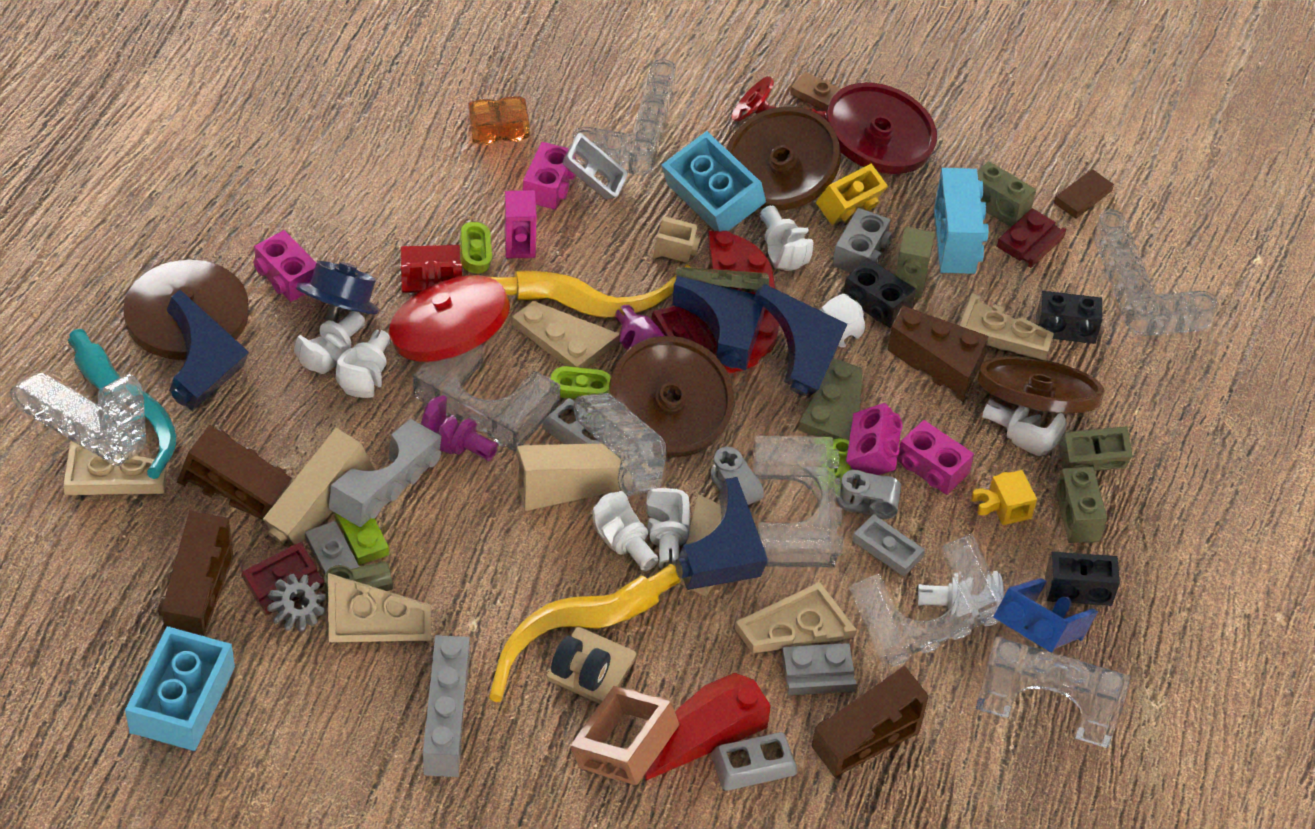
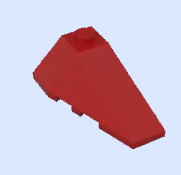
(713, 717)

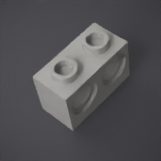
(862, 240)

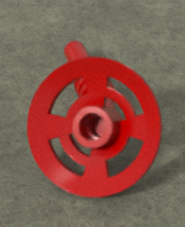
(756, 100)

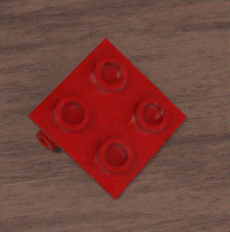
(428, 265)

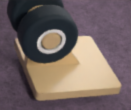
(590, 664)

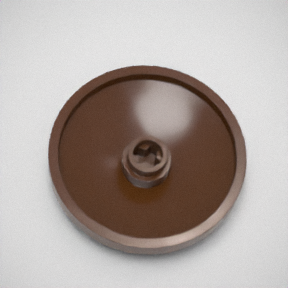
(790, 153)
(205, 283)
(1040, 384)
(675, 391)

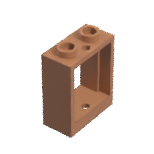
(617, 762)

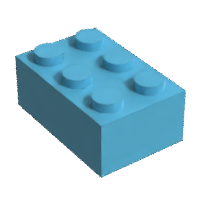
(714, 183)
(960, 220)
(180, 688)

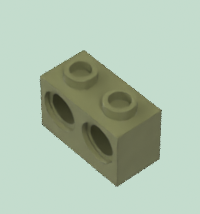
(1005, 194)
(915, 258)
(1096, 448)
(1081, 505)

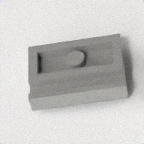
(818, 669)

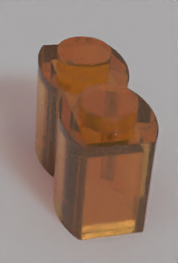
(498, 120)

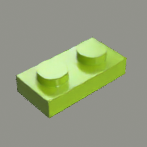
(365, 541)

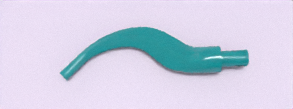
(99, 371)

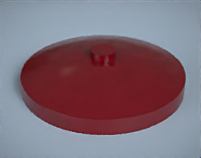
(882, 127)

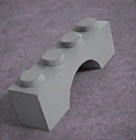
(363, 494)
(446, 706)

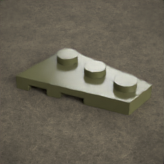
(746, 280)
(835, 402)

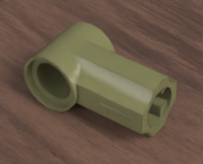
(374, 575)

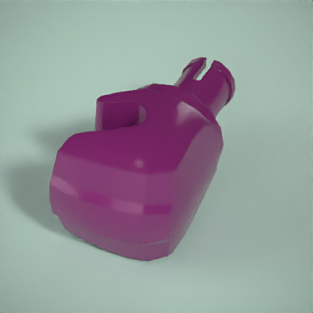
(635, 327)
(456, 437)

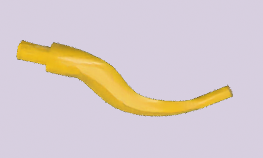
(578, 294)
(584, 613)

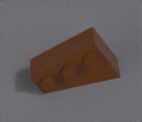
(939, 348)
(234, 473)
(198, 573)
(871, 723)

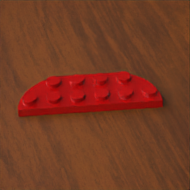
(738, 254)

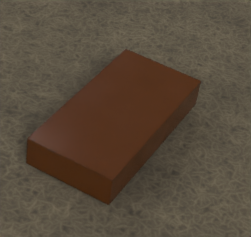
(1083, 193)

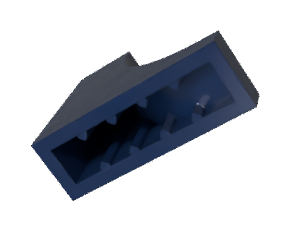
(729, 315)
(809, 336)
(210, 353)
(730, 551)

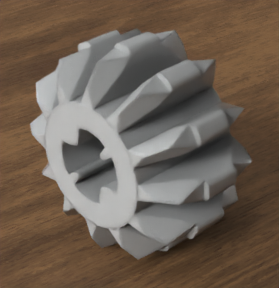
(307, 599)

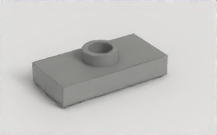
(330, 547)

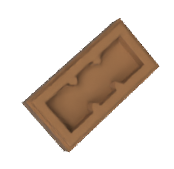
(814, 90)

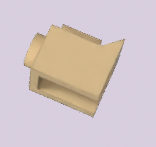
(676, 240)

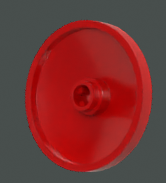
(449, 318)

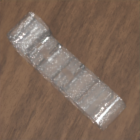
(628, 437)

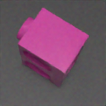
(548, 175)
(284, 264)
(874, 440)
(935, 457)

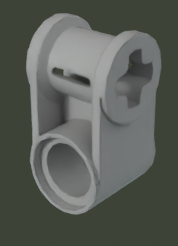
(731, 464)
(872, 494)

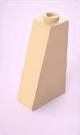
(564, 473)
(307, 498)

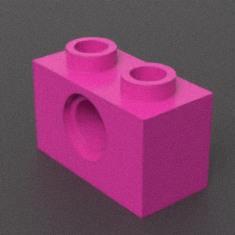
(520, 224)

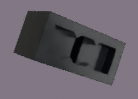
(878, 291)
(1070, 316)
(1082, 578)

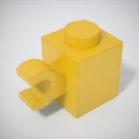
(1008, 496)

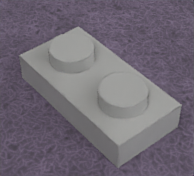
(888, 545)

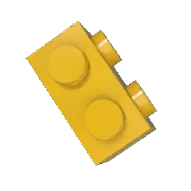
(853, 191)

